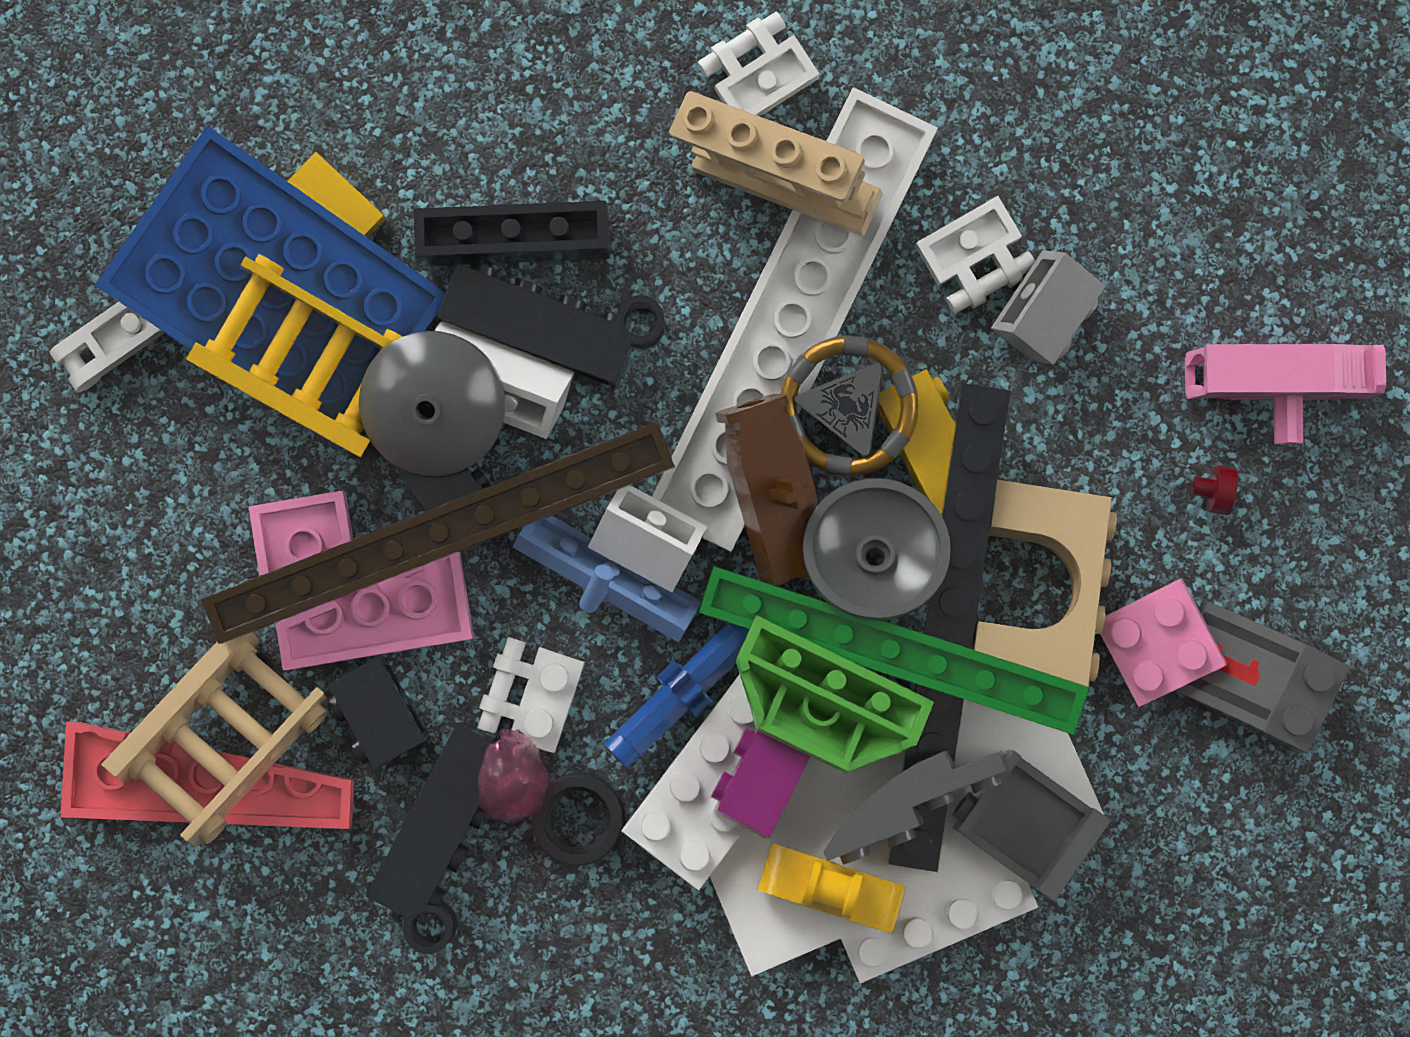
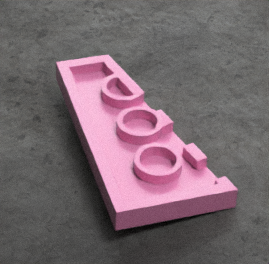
(392, 616)

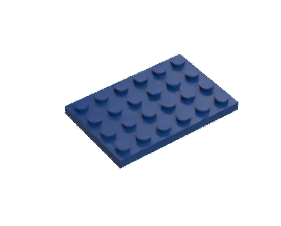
(226, 205)

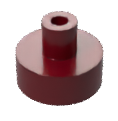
(1218, 489)

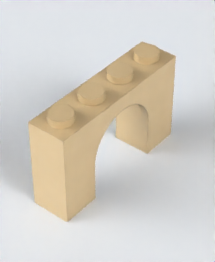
(1076, 531)

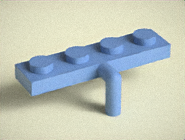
(568, 554)

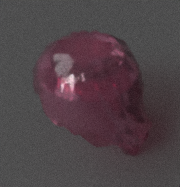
(512, 778)

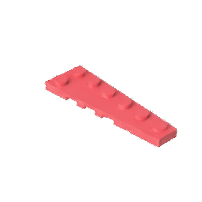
(280, 797)

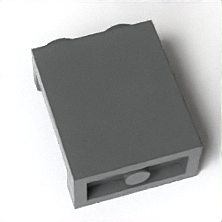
(1031, 826)

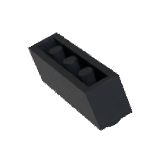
(512, 233)

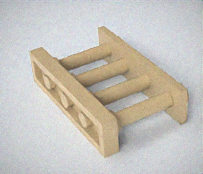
(170, 724)

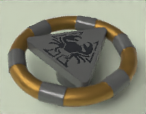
(851, 404)

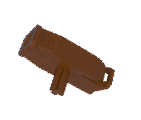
(770, 484)

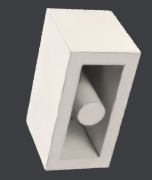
(647, 537)

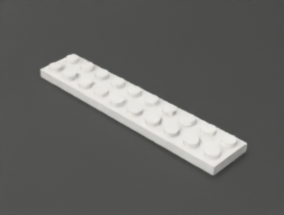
(793, 306)

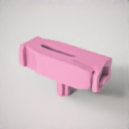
(1287, 377)

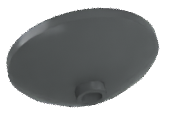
(457, 383)
(884, 521)

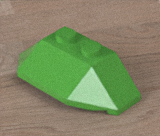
(825, 701)

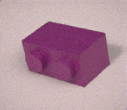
(759, 783)

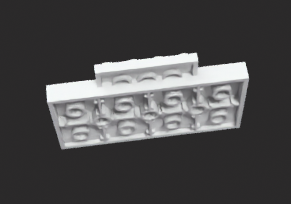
(937, 907)

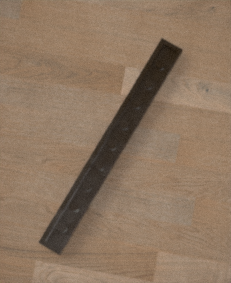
(437, 533)

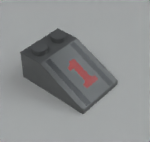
(1268, 681)

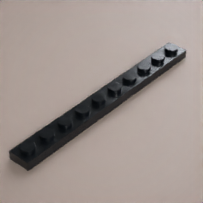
(954, 606)

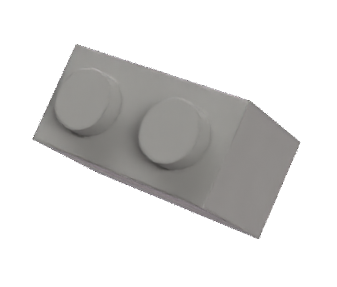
(1048, 307)

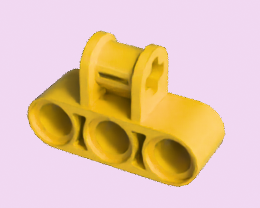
(831, 888)

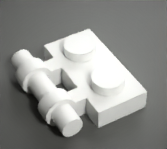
(766, 80)
(966, 243)
(545, 698)

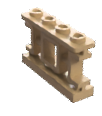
(777, 163)

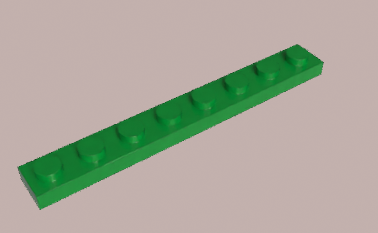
(900, 651)

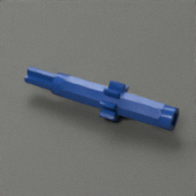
(682, 691)

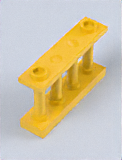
(261, 379)

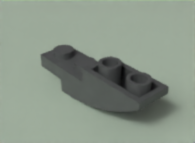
(894, 808)

